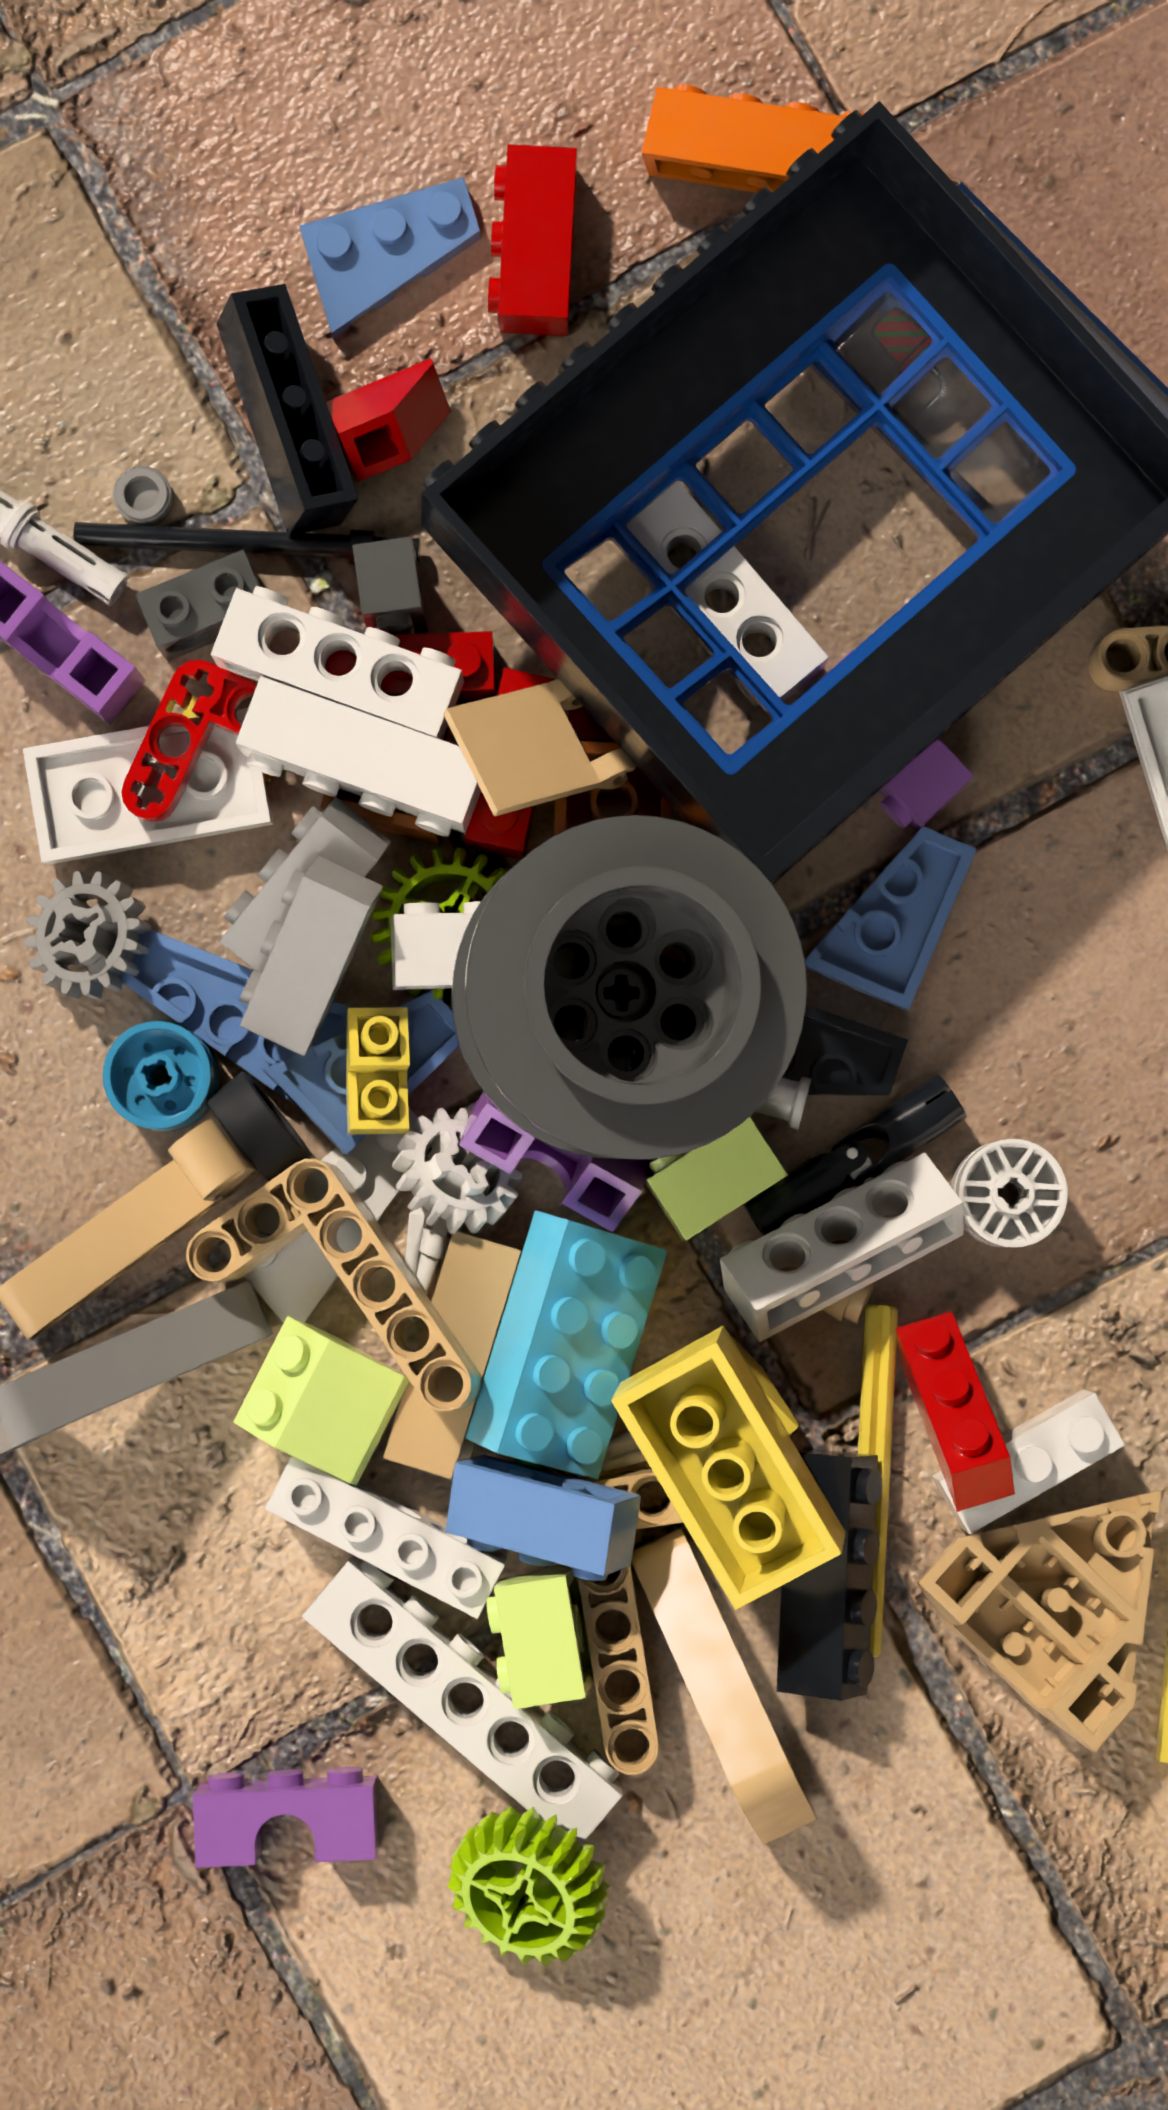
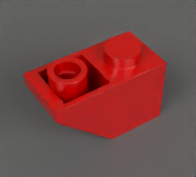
(389, 418)

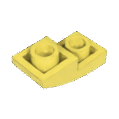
(377, 1070)

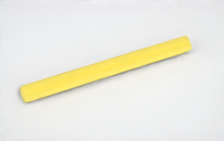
(876, 1431)

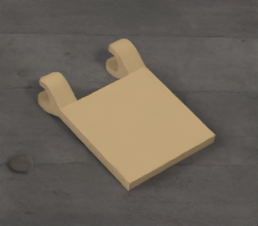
(528, 750)

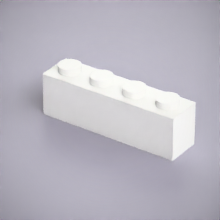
(359, 755)

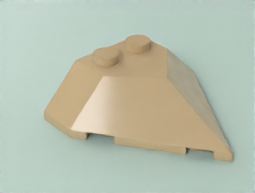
(1056, 1608)

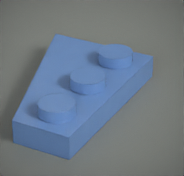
(384, 246)
(896, 923)
(319, 1078)

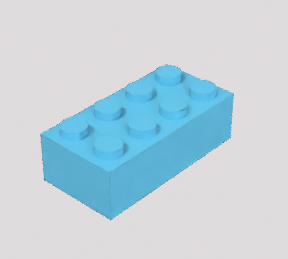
(565, 1345)

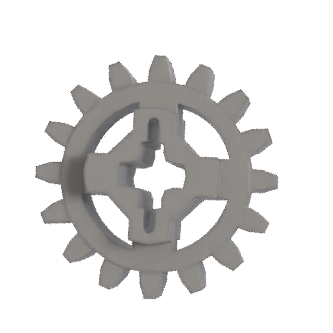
(87, 935)

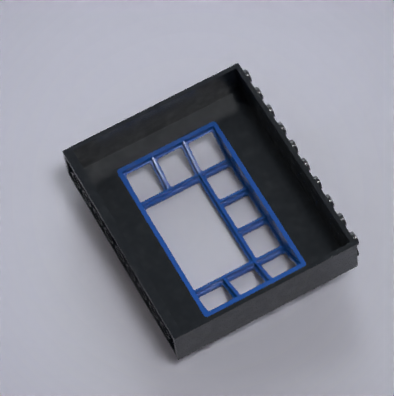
(707, 359)

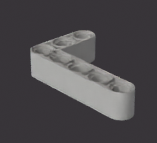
(129, 1364)

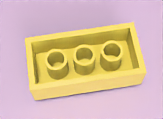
(729, 1468)

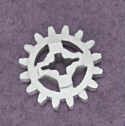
(453, 1177)

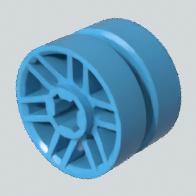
(136, 1093)

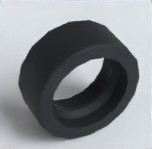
(257, 1126)

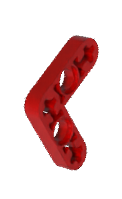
(216, 710)

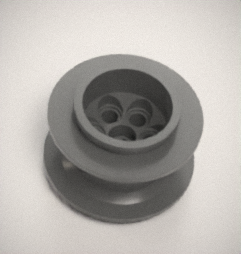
(738, 989)

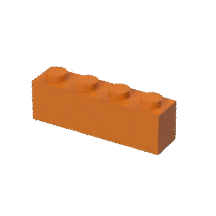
(730, 139)

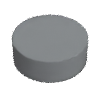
(143, 496)

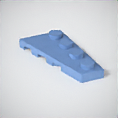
(204, 997)

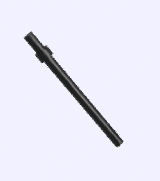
(226, 540)

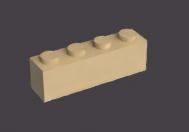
(471, 1303)

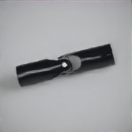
(903, 1125)

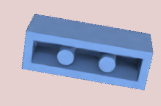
(543, 1516)

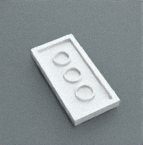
(81, 804)

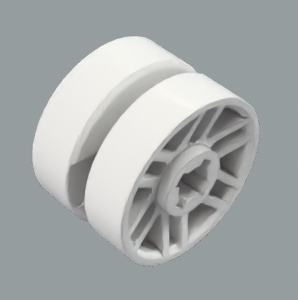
(1027, 1170)

